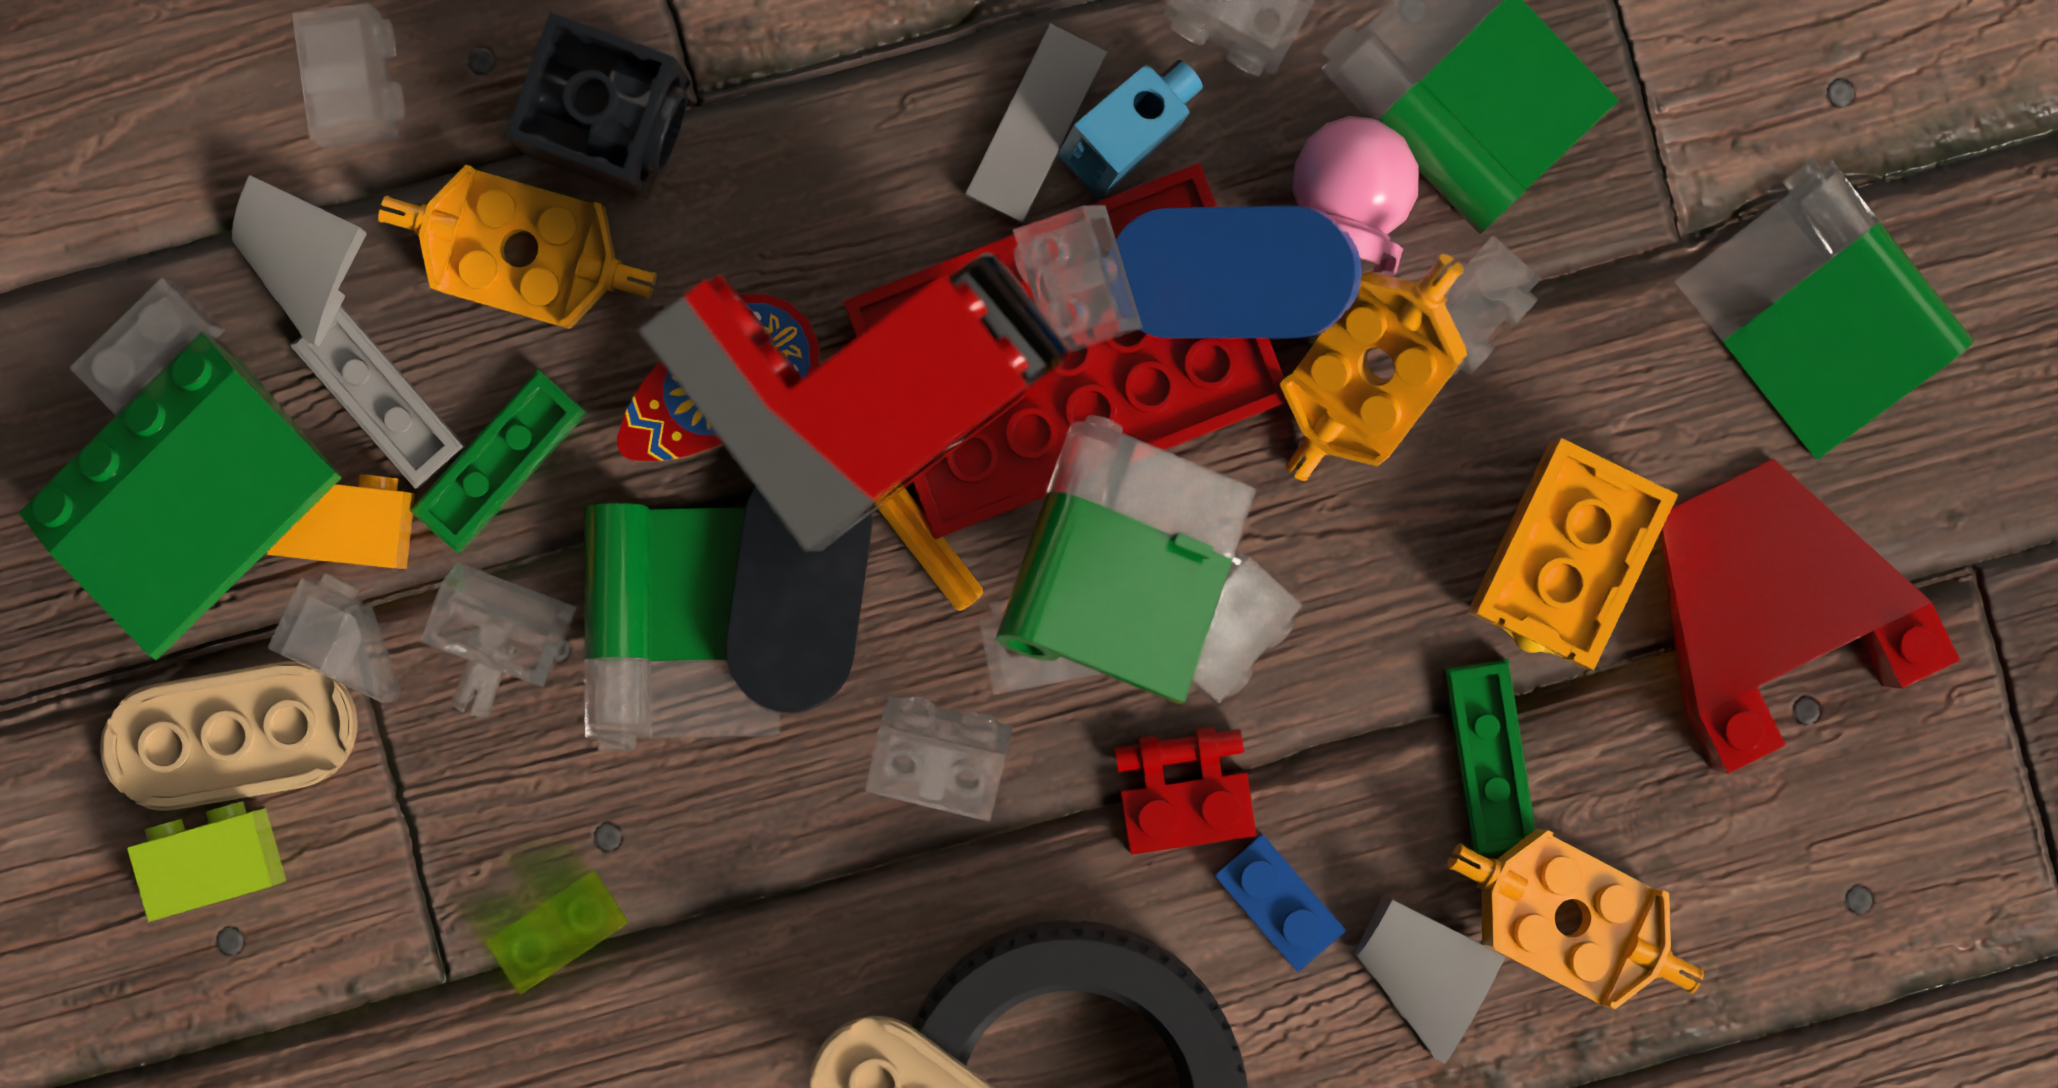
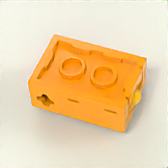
(1572, 554)

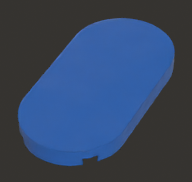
(1239, 271)

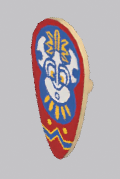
(665, 421)

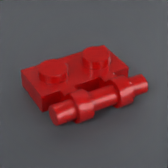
(1188, 810)

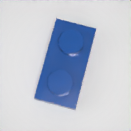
(1279, 902)

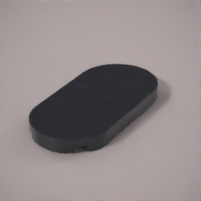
(793, 612)

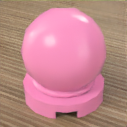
(1361, 179)

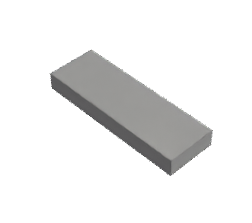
(1036, 123)
(381, 400)

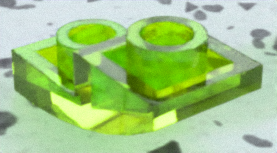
(556, 932)

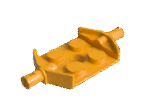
(466, 237)
(1337, 396)
(1622, 928)

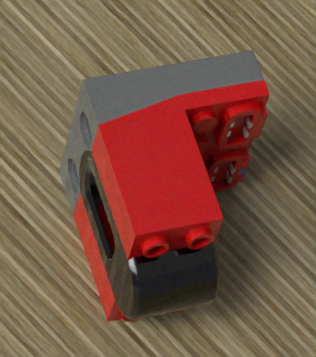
(875, 411)

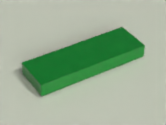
(498, 461)
(1489, 755)

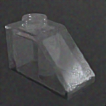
(337, 637)

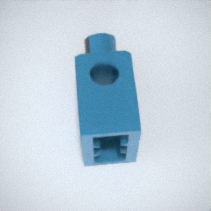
(1113, 135)

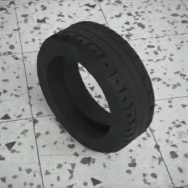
(1091, 960)

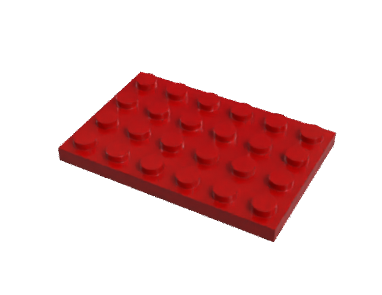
(1145, 383)

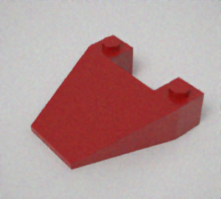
(1768, 584)

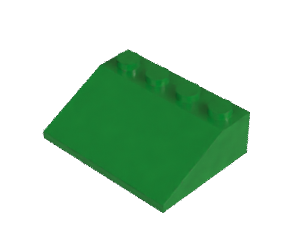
(179, 495)

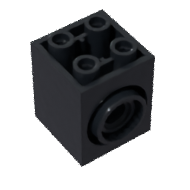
(600, 106)

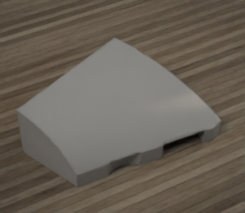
(296, 253)
(1428, 973)

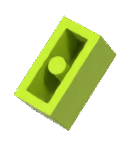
(207, 863)

